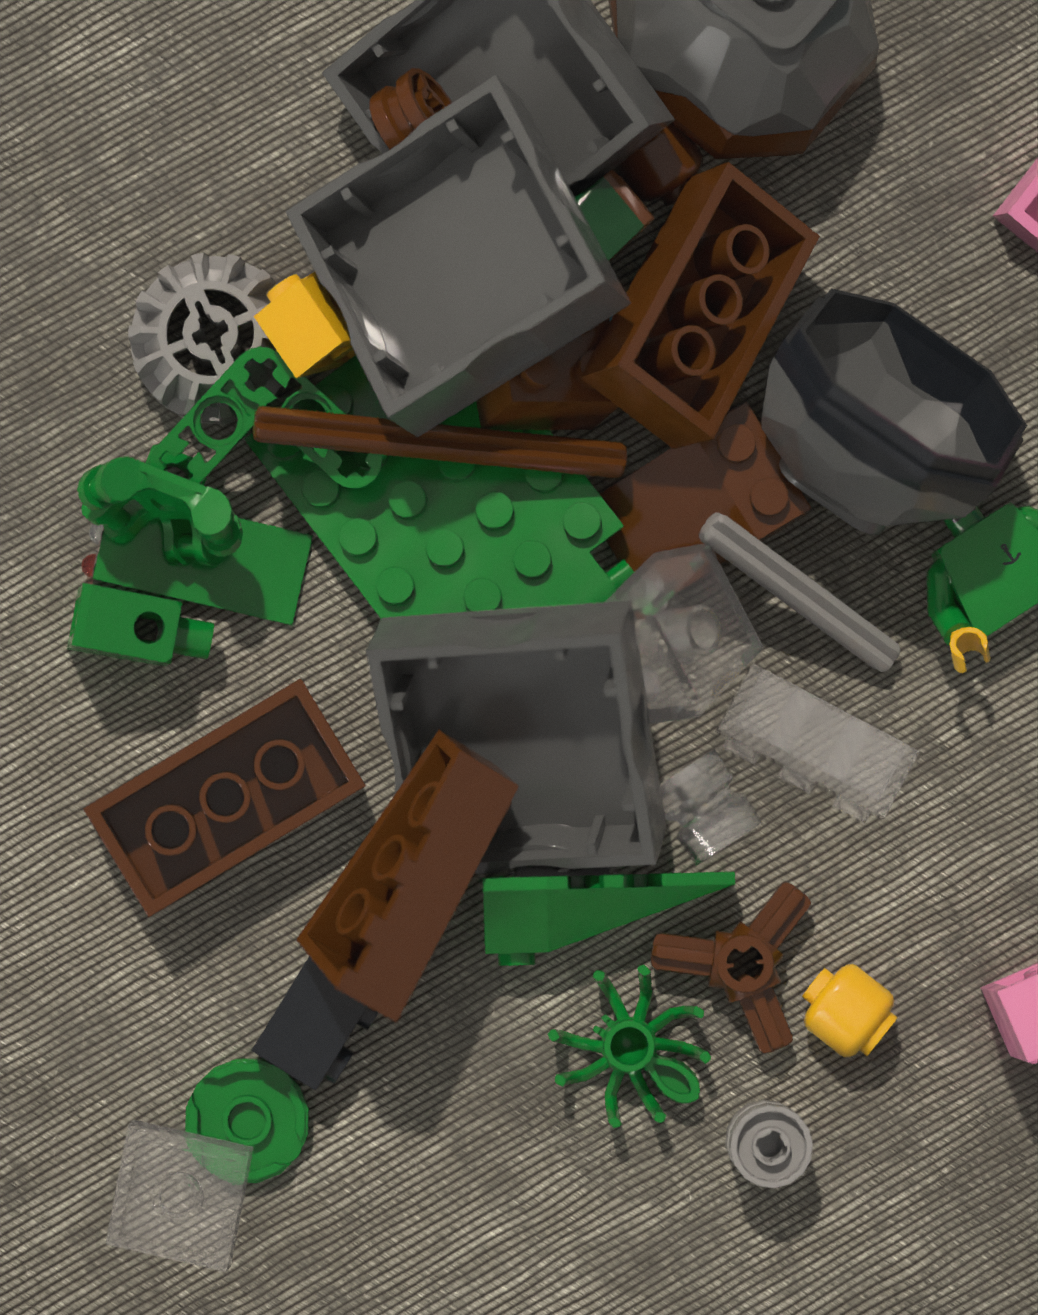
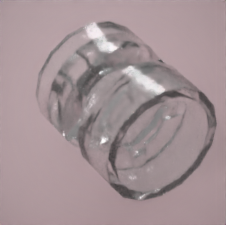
(706, 807)

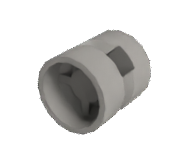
(768, 1143)

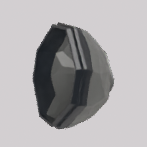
(885, 416)

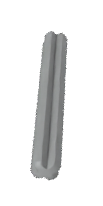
(799, 592)

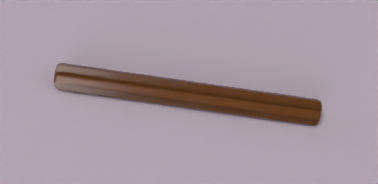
(440, 443)

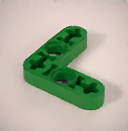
(234, 391)

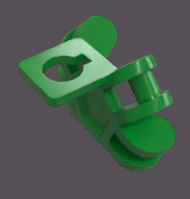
(131, 493)

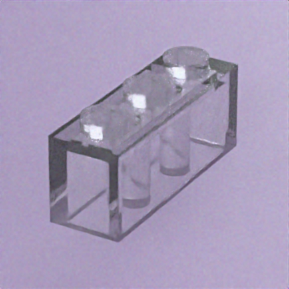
(815, 744)

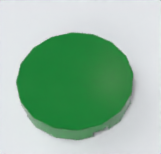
(252, 1106)

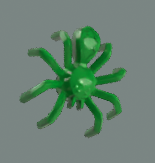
(631, 1046)

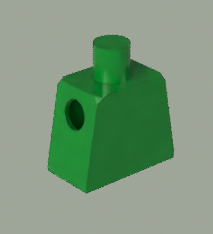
(106, 620)

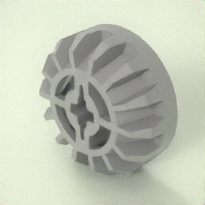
(148, 335)

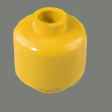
(848, 1010)

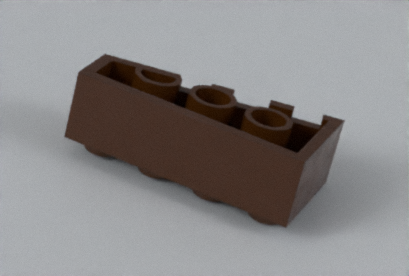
(408, 876)

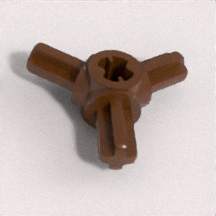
(754, 993)

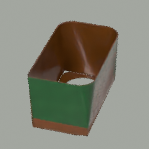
(613, 213)

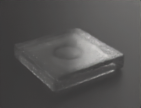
(179, 1195)

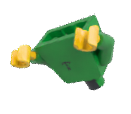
(983, 577)

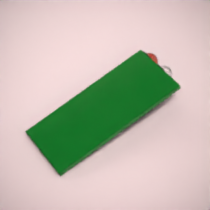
(255, 580)

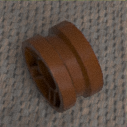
(402, 108)

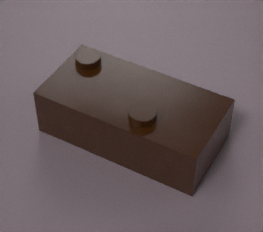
(701, 306)
(224, 797)

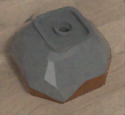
(750, 71)

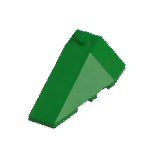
(556, 911)

